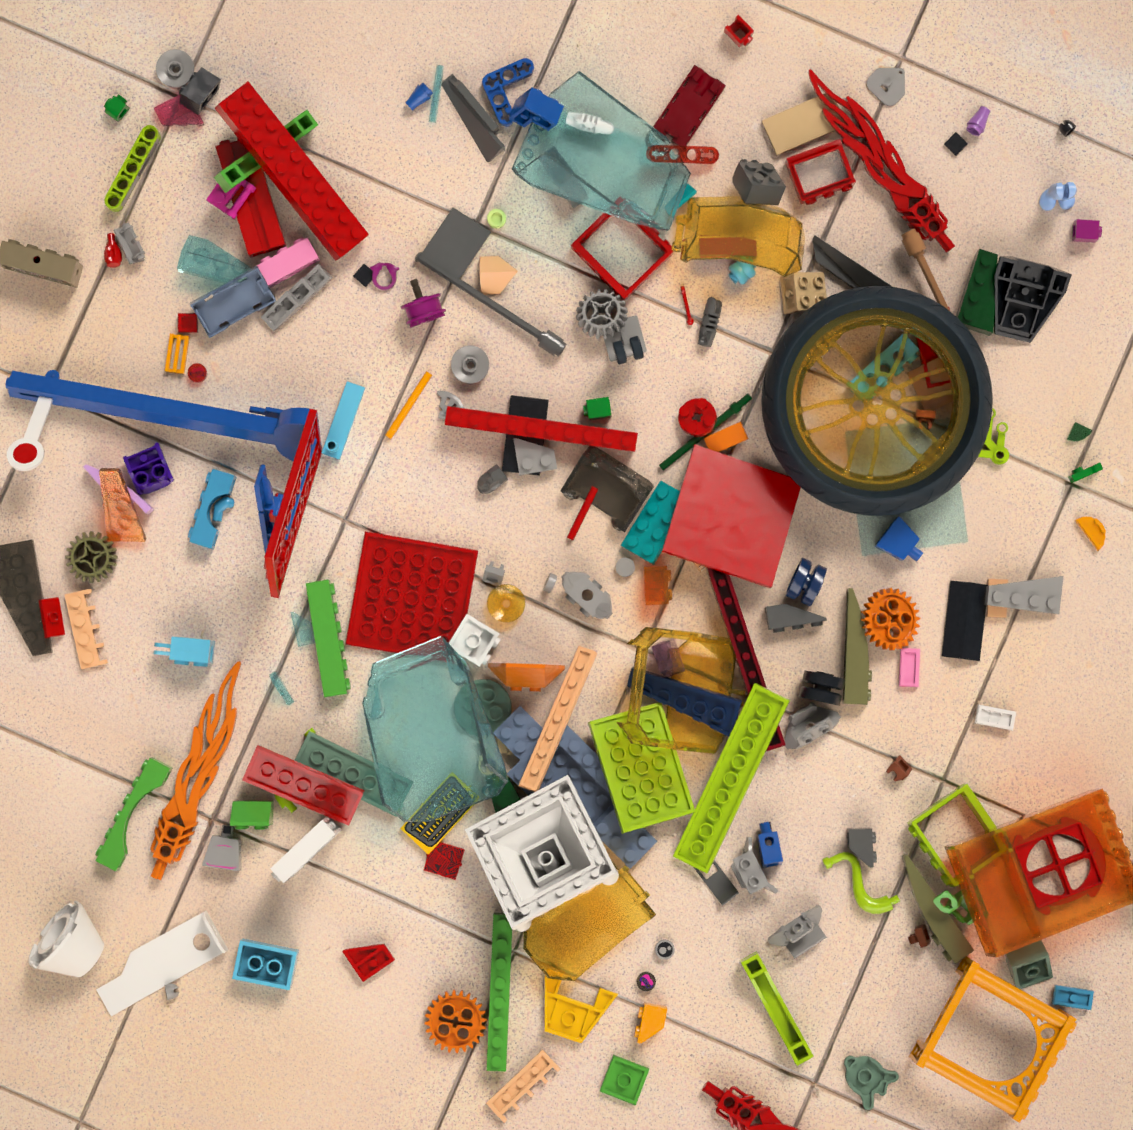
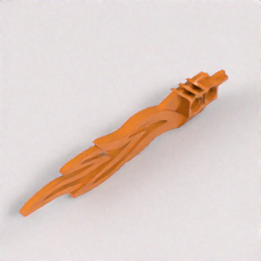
(208, 761)

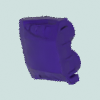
(149, 470)

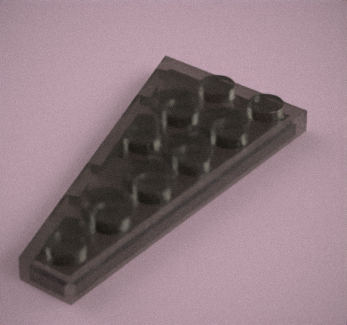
(21, 593)

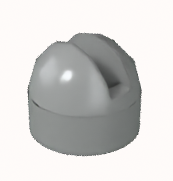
(169, 988)

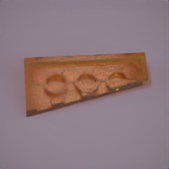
(119, 511)

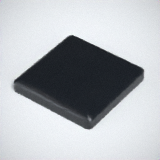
(955, 143)
(363, 275)

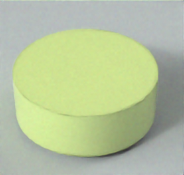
(496, 218)

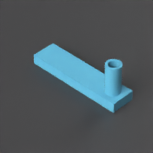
(343, 420)

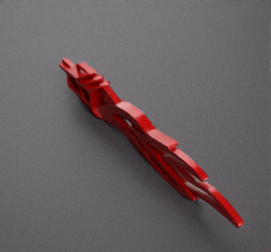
(878, 148)
(767, 1117)

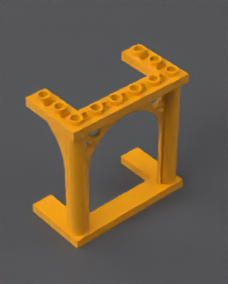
(1012, 1104)

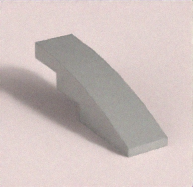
(296, 297)

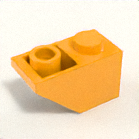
(651, 1022)

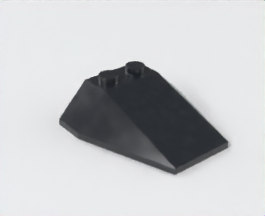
(1025, 296)

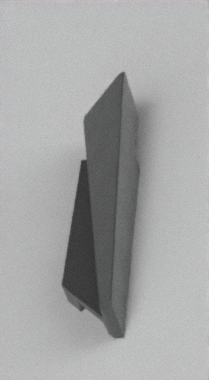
(475, 118)

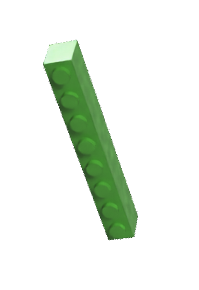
(499, 993)

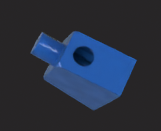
(899, 541)
(772, 854)

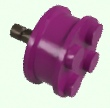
(423, 308)

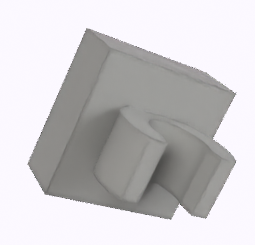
(493, 575)

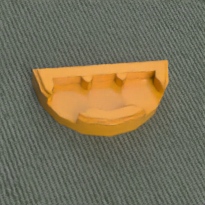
(1093, 530)

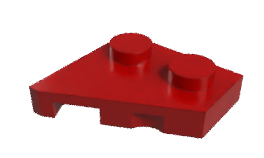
(368, 959)

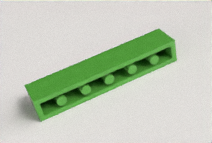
(327, 639)

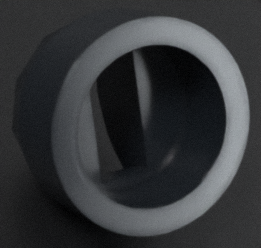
(1067, 128)

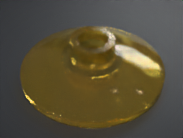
(496, 599)

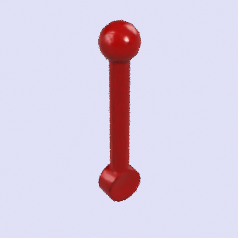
(690, 321)

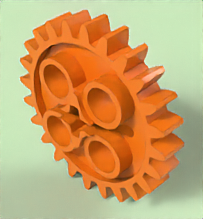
(890, 619)
(459, 1003)

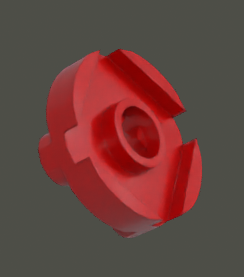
(688, 411)

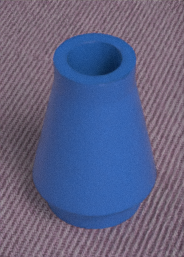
(419, 96)

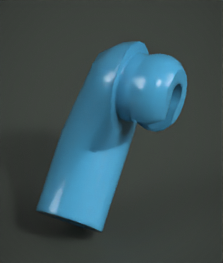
(220, 506)

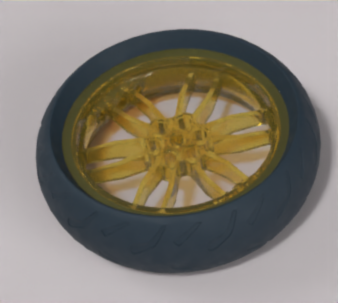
(940, 464)

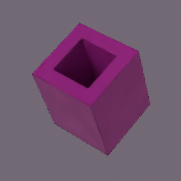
(1086, 231)

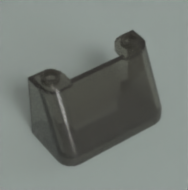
(620, 487)

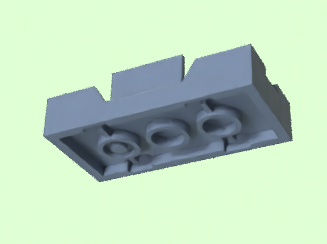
(232, 301)

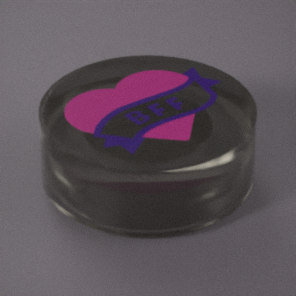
(646, 981)

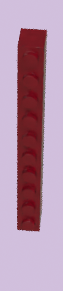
(740, 638)

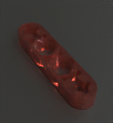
(682, 154)

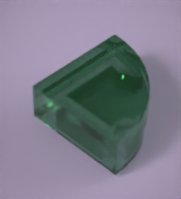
(1078, 432)

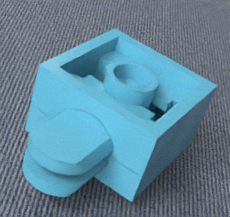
(189, 650)

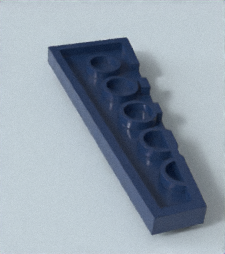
(699, 703)

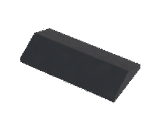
(964, 621)

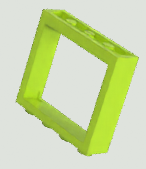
(924, 844)

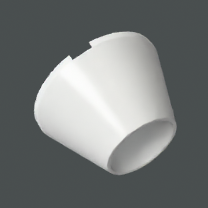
(68, 943)

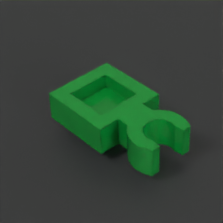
(1079, 473)

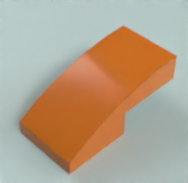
(726, 437)

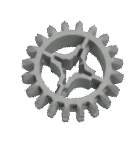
(593, 325)

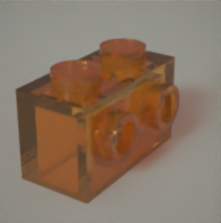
(656, 585)

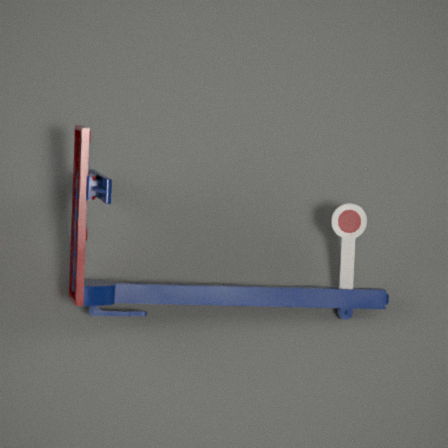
(291, 430)

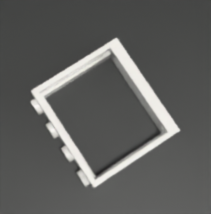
(305, 850)

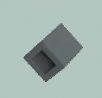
(861, 842)

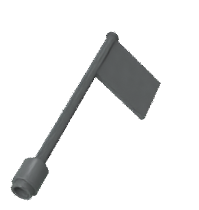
(451, 254)

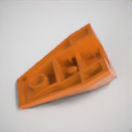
(526, 675)

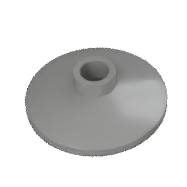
(170, 60)
(463, 357)

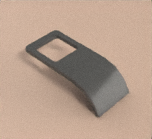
(720, 885)

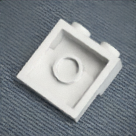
(474, 640)

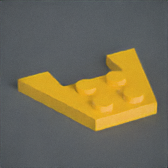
(572, 1017)

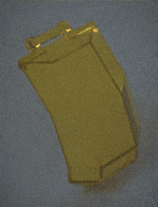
(740, 232)
(587, 927)

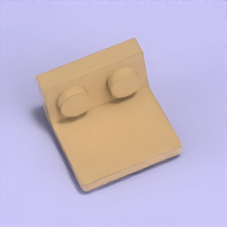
(802, 291)

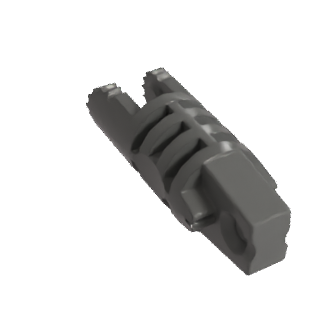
(710, 320)

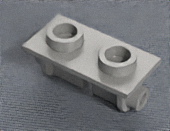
(130, 247)

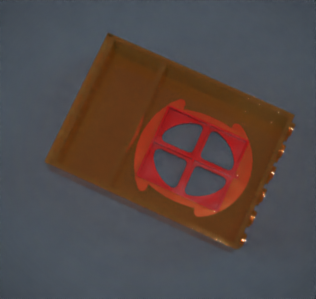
(1000, 888)

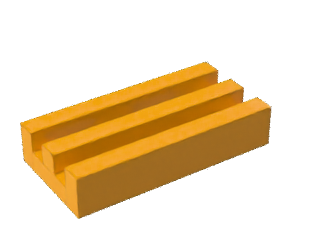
(184, 356)

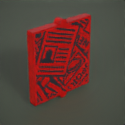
(444, 860)

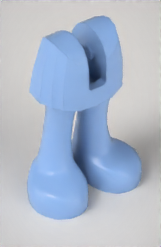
(1062, 192)

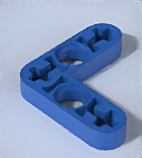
(491, 92)

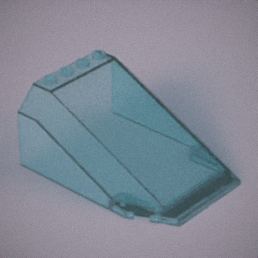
(599, 168)
(430, 734)

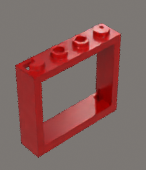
(650, 232)

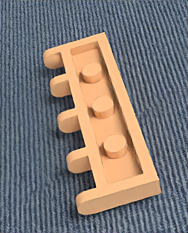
(83, 629)
(521, 1084)

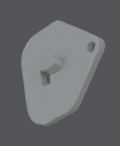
(890, 80)

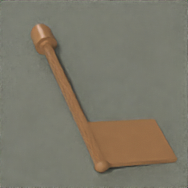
(914, 247)

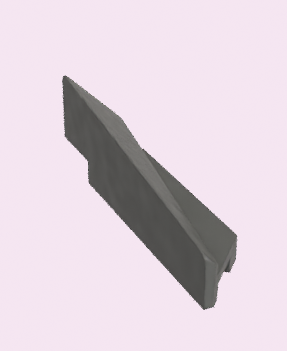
(844, 267)

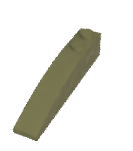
(855, 656)
(941, 924)

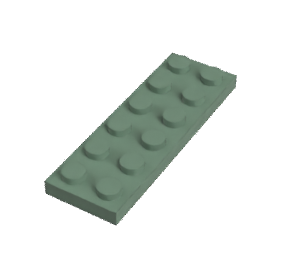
(343, 765)

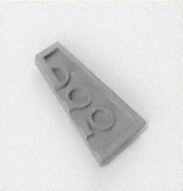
(1031, 595)

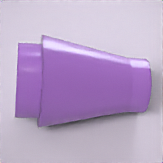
(977, 123)

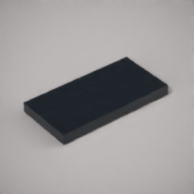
(523, 407)

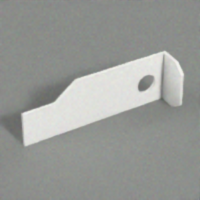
(162, 963)

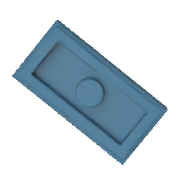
(1072, 997)

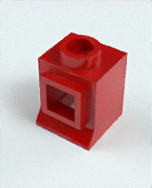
(738, 24)

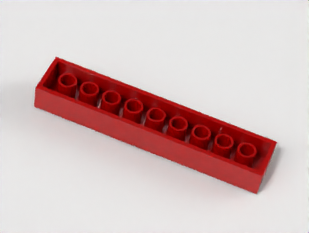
(291, 171)

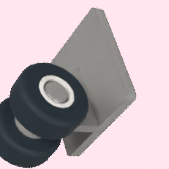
(627, 342)

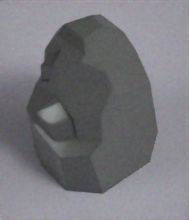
(491, 480)

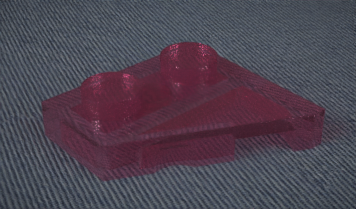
(174, 113)

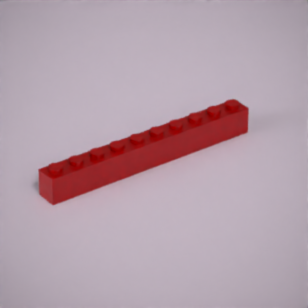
(541, 428)

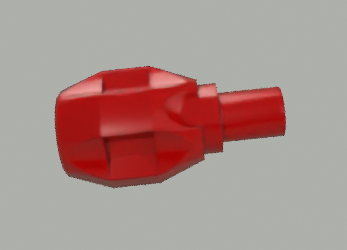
(112, 252)

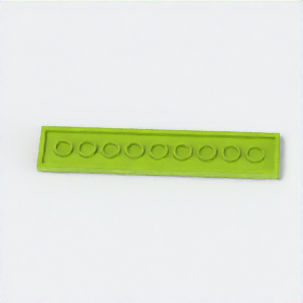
(731, 778)

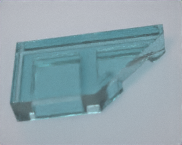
(303, 630)
(281, 688)

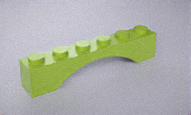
(776, 1008)

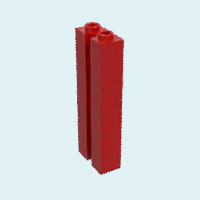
(257, 214)

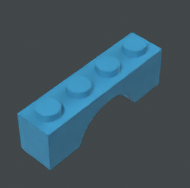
(218, 485)

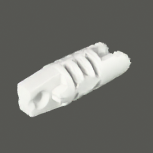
(589, 123)

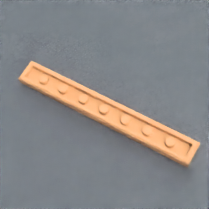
(558, 719)

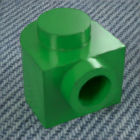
(116, 107)

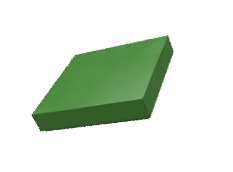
(624, 1079)

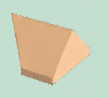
(495, 274)

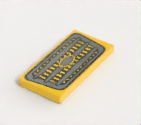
(429, 834)

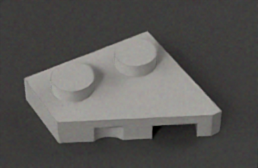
(533, 457)

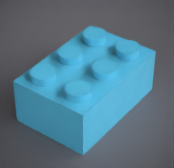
(265, 964)

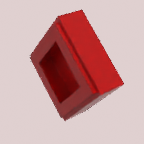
(187, 323)

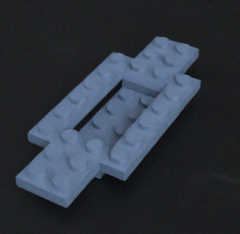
(583, 766)

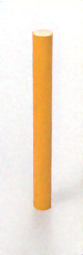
(408, 405)

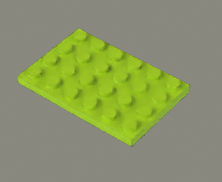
(641, 779)

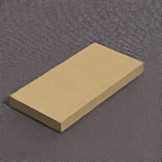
(799, 125)

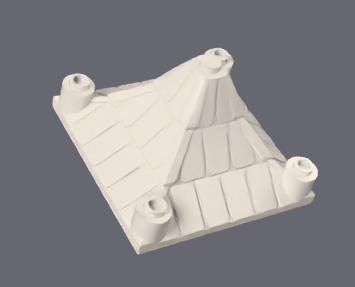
(541, 852)

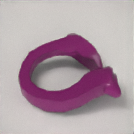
(392, 270)

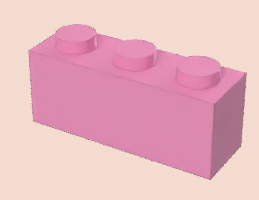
(288, 262)

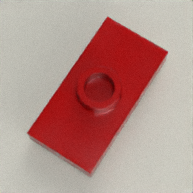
(51, 617)

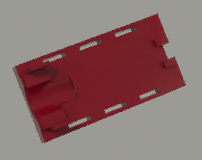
(689, 106)

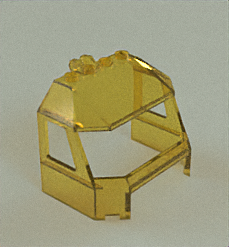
(707, 664)

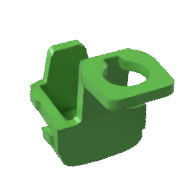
(952, 904)

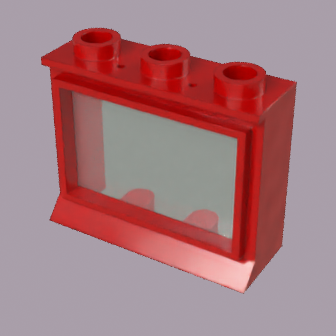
(820, 172)

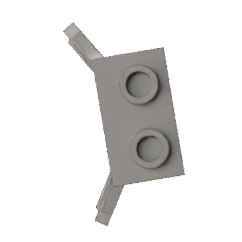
(575, 583)
(796, 732)
(749, 871)
(800, 933)

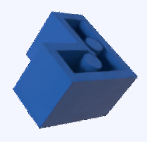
(536, 108)

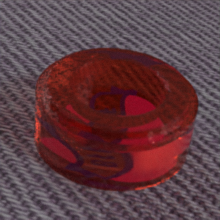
(197, 373)

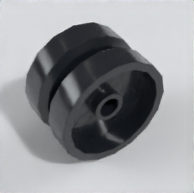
(822, 686)

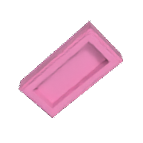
(909, 667)

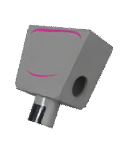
(224, 851)

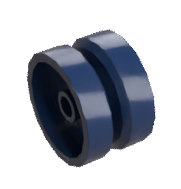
(809, 583)

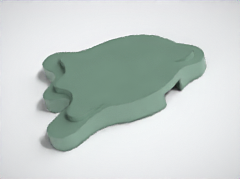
(868, 1077)

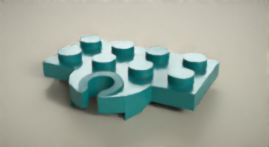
(651, 526)

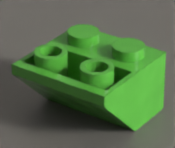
(252, 814)

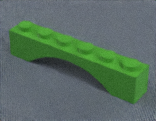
(248, 165)
(115, 849)

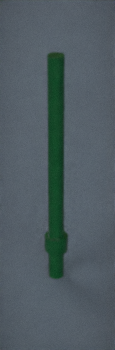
(734, 408)

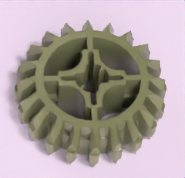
(88, 549)

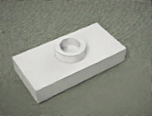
(995, 717)

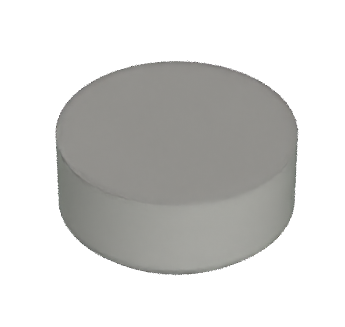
(625, 567)

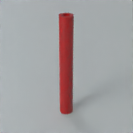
(582, 513)

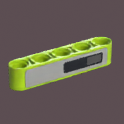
(132, 159)

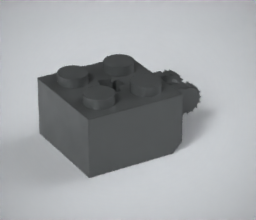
(758, 183)

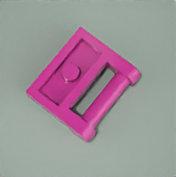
(221, 199)

